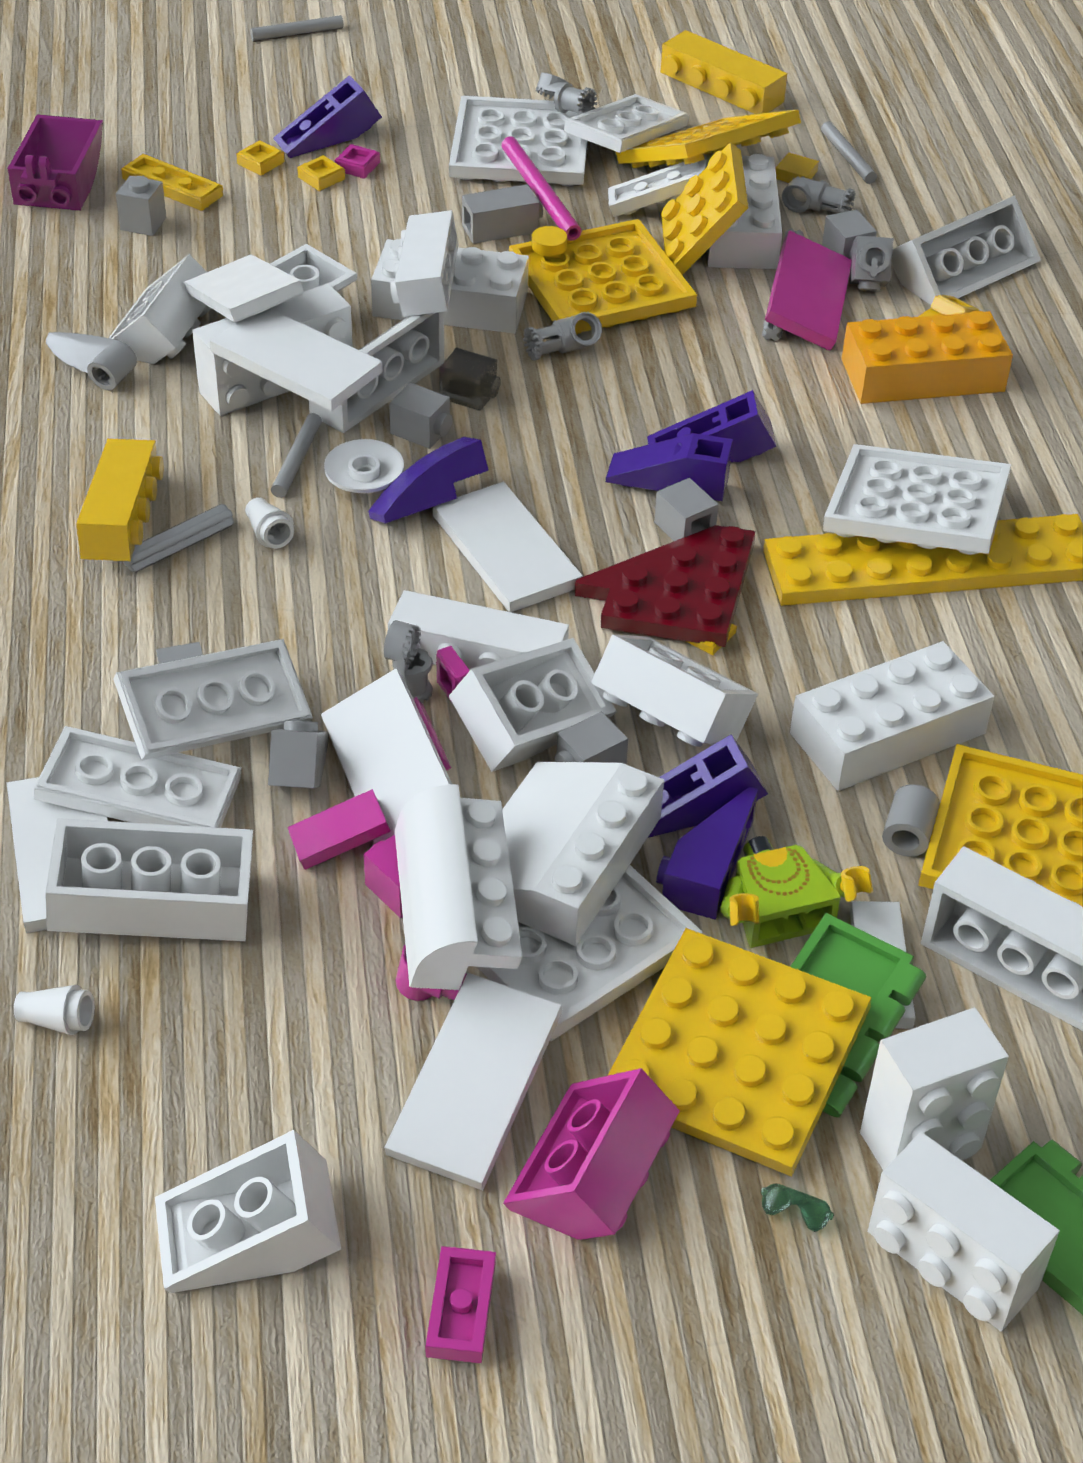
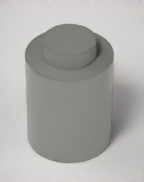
(911, 820)

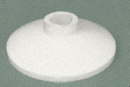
(363, 465)

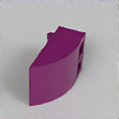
(56, 162)

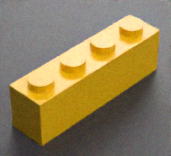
(723, 72)
(119, 500)

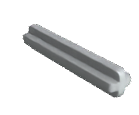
(180, 537)

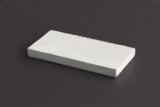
(626, 123)
(244, 288)
(297, 357)
(507, 546)
(211, 698)
(385, 745)
(112, 781)
(33, 839)
(474, 1081)

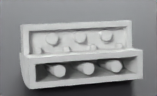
(455, 887)

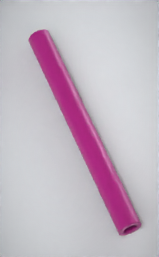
(541, 188)

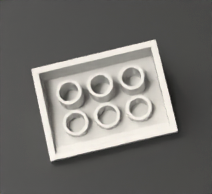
(573, 839)

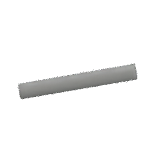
(296, 28)
(848, 152)
(296, 455)

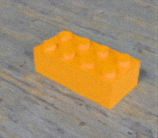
(926, 357)

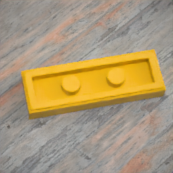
(177, 183)

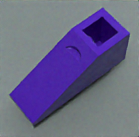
(667, 462)

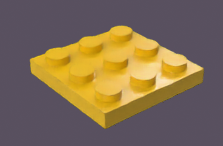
(705, 208)

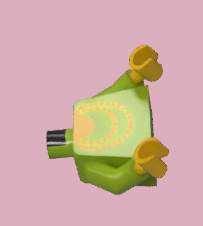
(786, 892)

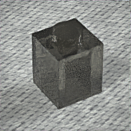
(469, 378)

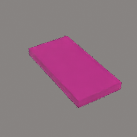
(809, 290)

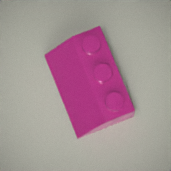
(594, 1155)

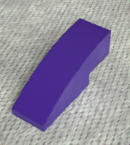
(430, 480)

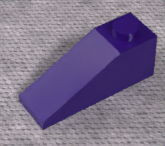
(332, 120)
(735, 419)
(705, 785)
(708, 857)

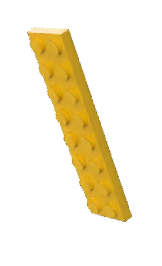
(863, 568)

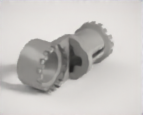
(565, 95)
(818, 196)
(562, 336)
(411, 661)

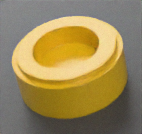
(549, 241)

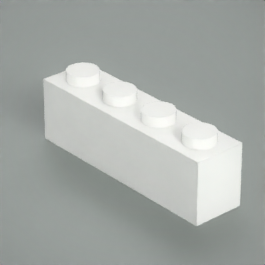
(425, 264)
(474, 631)

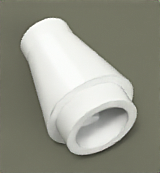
(271, 525)
(59, 1009)

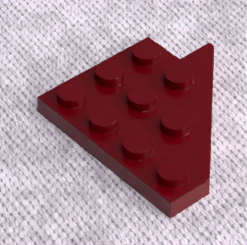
(676, 589)

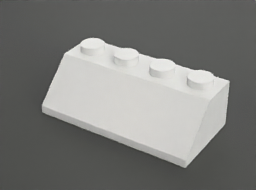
(967, 253)
(407, 355)

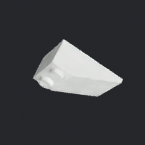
(526, 700)
(248, 1218)

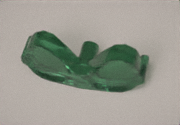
(814, 1211)

